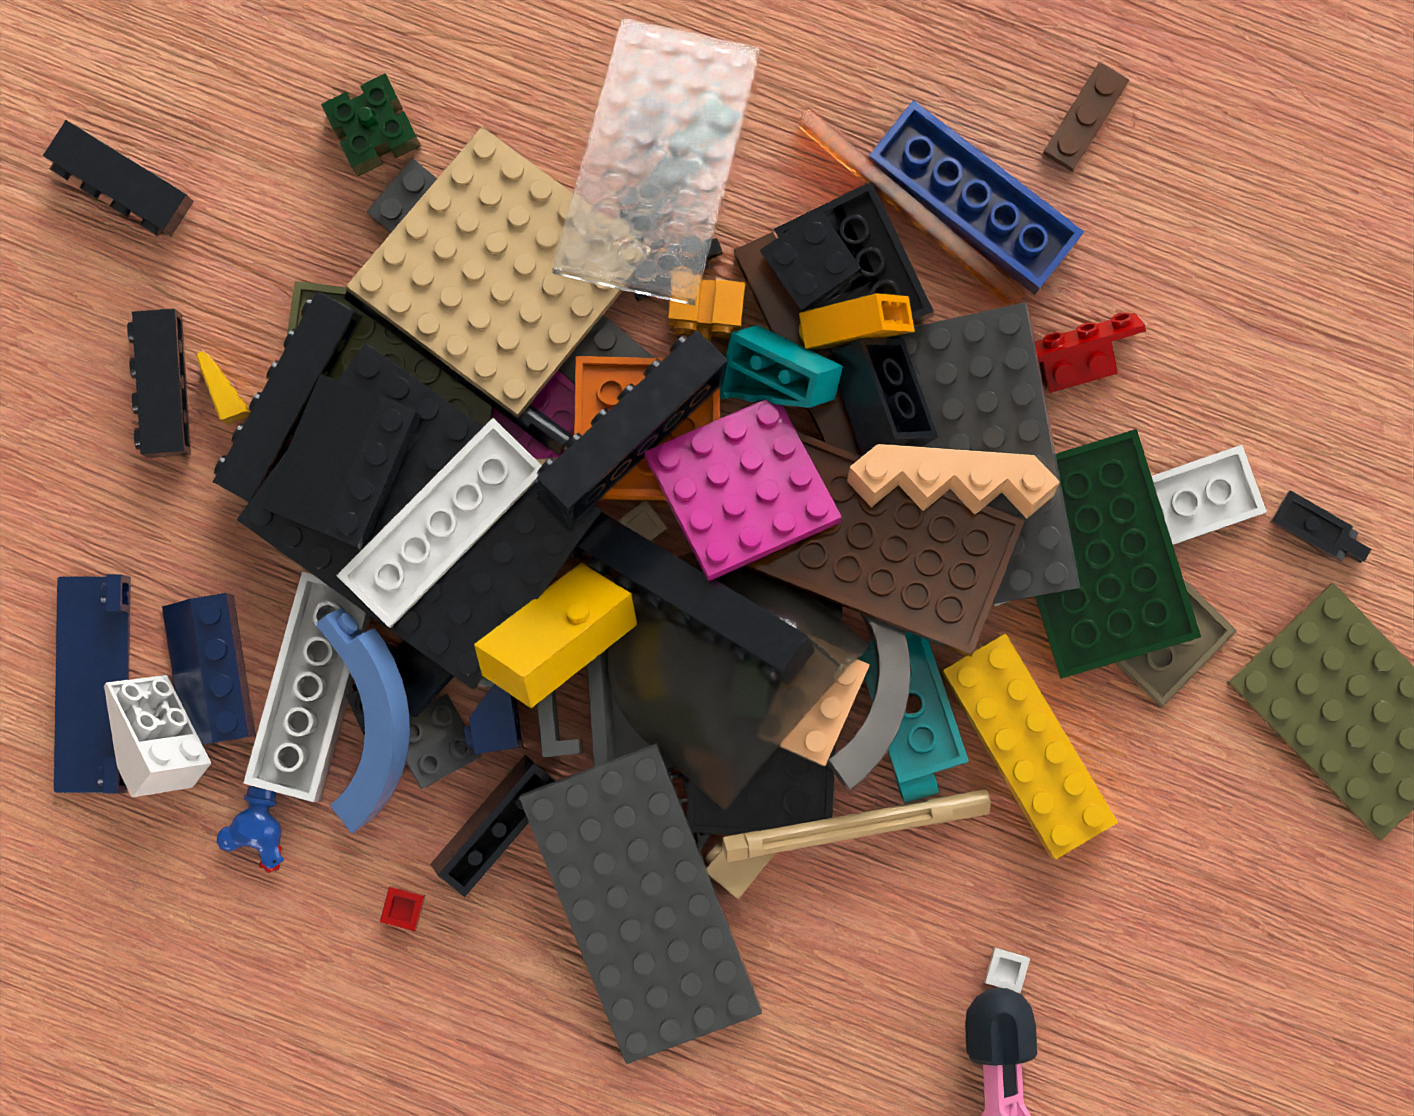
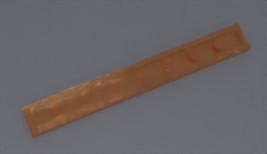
(910, 208)

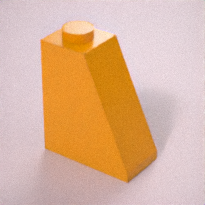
(854, 319)

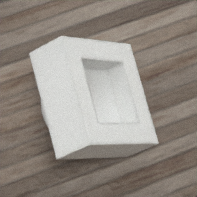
(1007, 970)

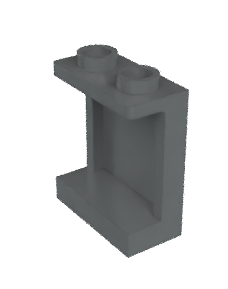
(550, 730)

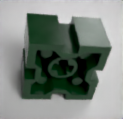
(371, 125)

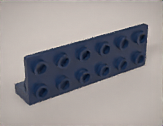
(89, 653)

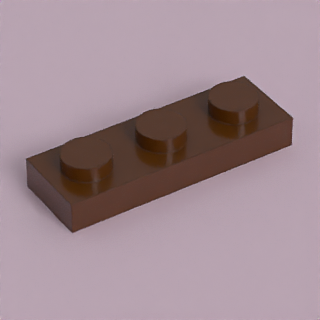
(1085, 116)

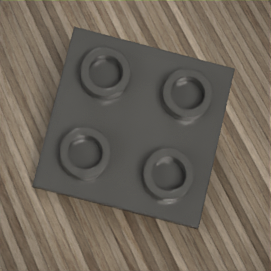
(437, 742)

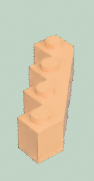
(971, 475)

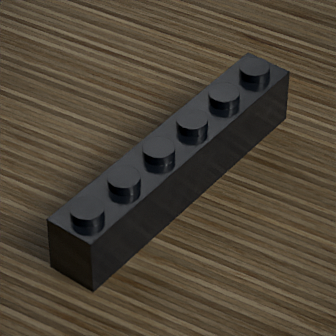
(278, 409)

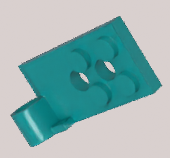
(928, 738)

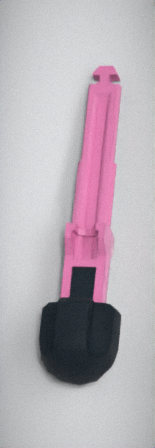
(1001, 1037)

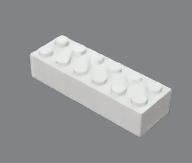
(304, 699)

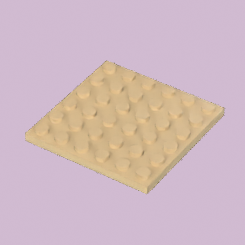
(477, 277)

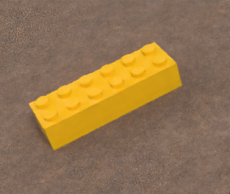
(1028, 747)

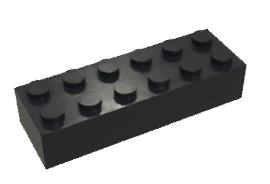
(631, 427)

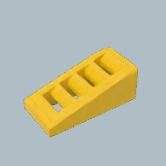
(226, 399)

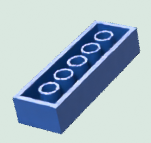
(975, 197)

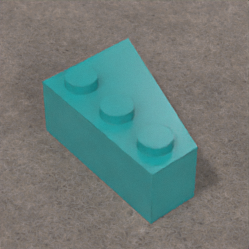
(777, 370)

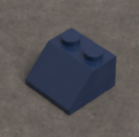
(494, 723)

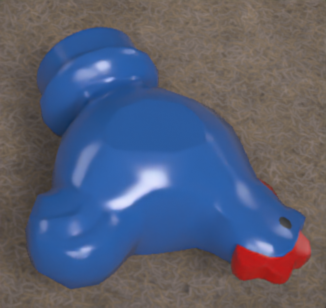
(255, 829)

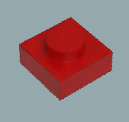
(402, 908)

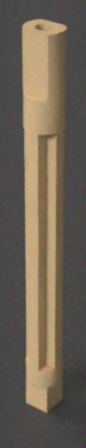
(856, 825)

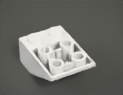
(153, 737)

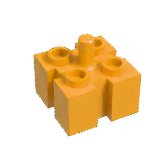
(715, 312)

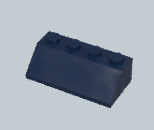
(210, 667)

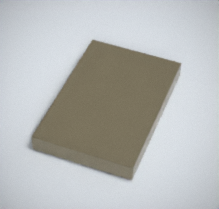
(1169, 669)

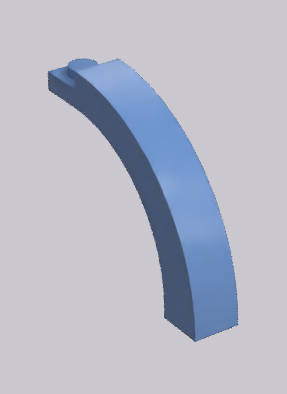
(384, 716)

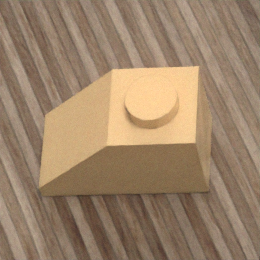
(734, 875)

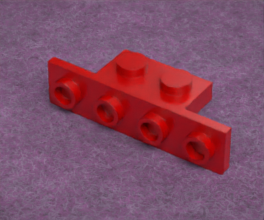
(1084, 352)

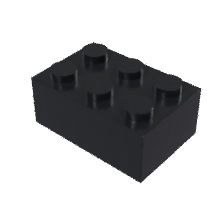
(883, 394)

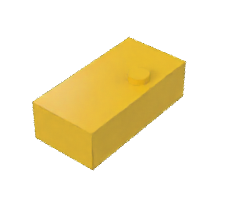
(556, 635)

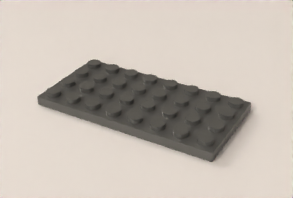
(990, 397)
(641, 903)

